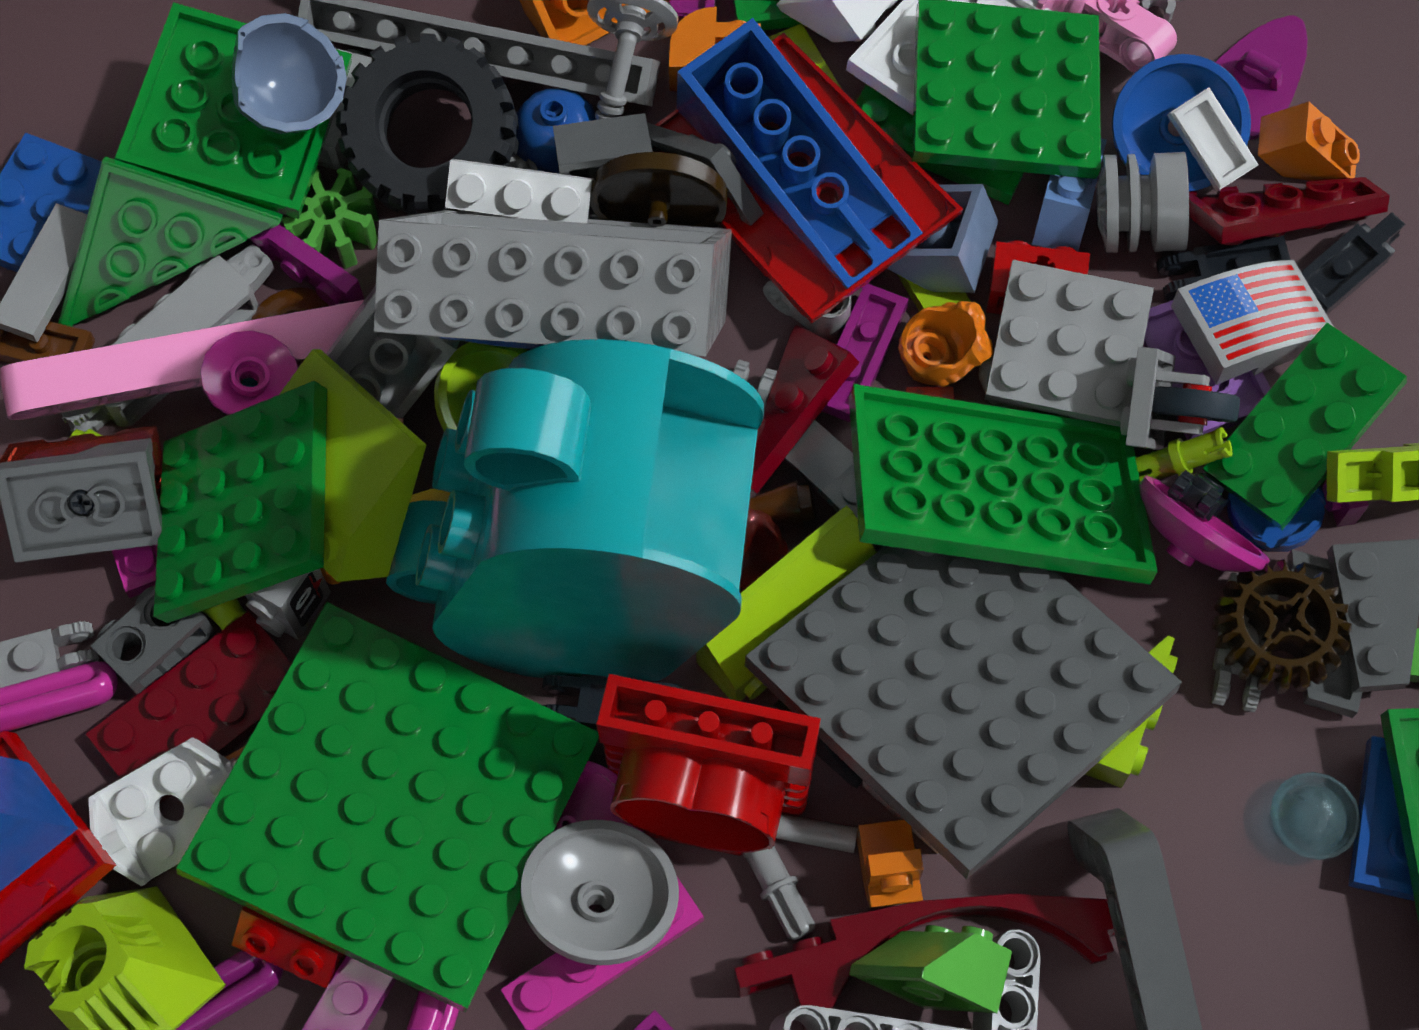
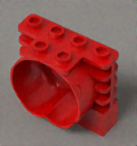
(704, 764)

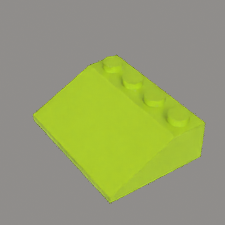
(368, 473)

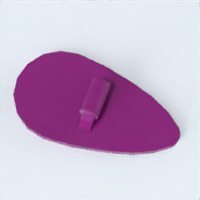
(1268, 66)

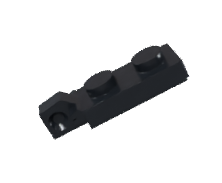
(1352, 261)

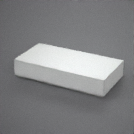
(1212, 139)

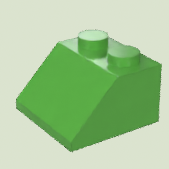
(939, 968)

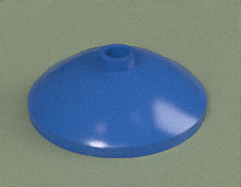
(1161, 87)

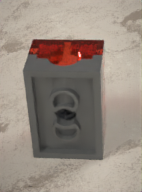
(82, 494)

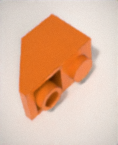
(1306, 145)

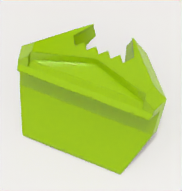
(122, 964)

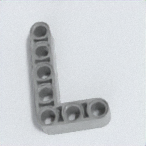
(1019, 990)

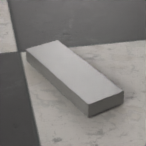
(43, 275)

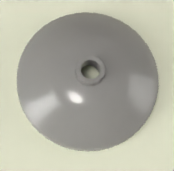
(604, 867)

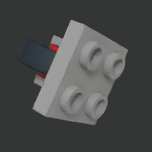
(1156, 399)

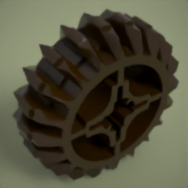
(1318, 653)

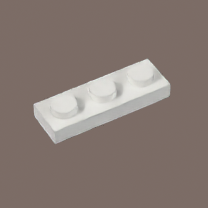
(517, 192)

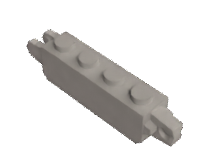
(211, 297)

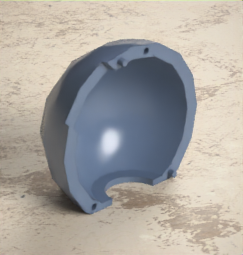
(286, 74)

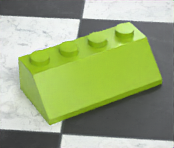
(779, 597)

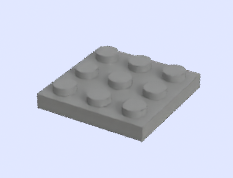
(1067, 342)

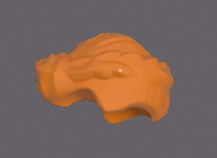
(950, 338)

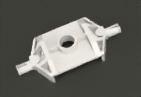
(128, 815)

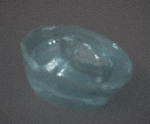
(1315, 815)

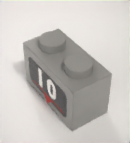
(289, 604)

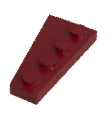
(1282, 208)

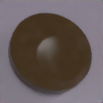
(659, 191)

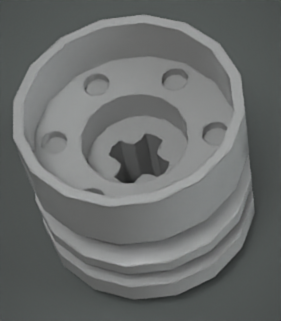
(1144, 202)

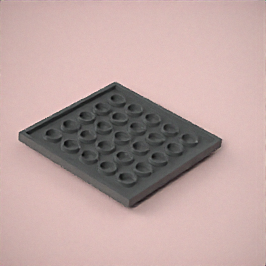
(962, 690)

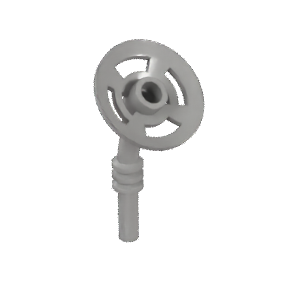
(628, 31)

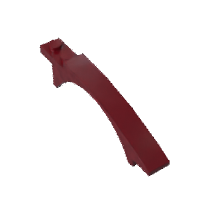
(822, 969)

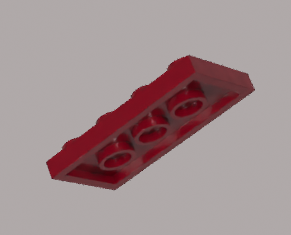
(207, 696)

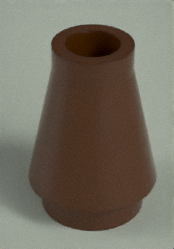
(787, 505)

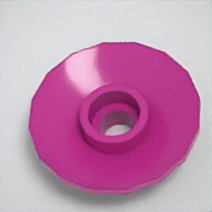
(241, 357)

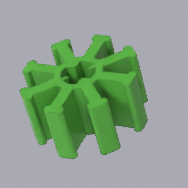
(336, 218)

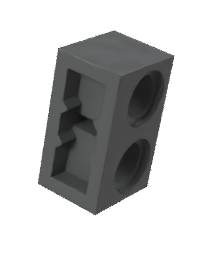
(161, 645)

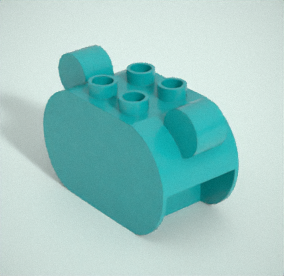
(587, 512)

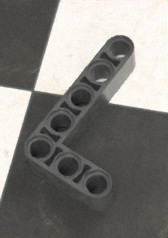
(1142, 914)

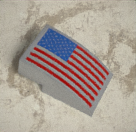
(1249, 318)

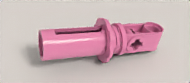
(1129, 35)

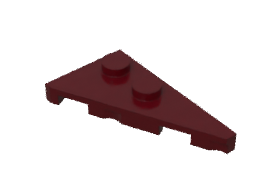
(803, 386)

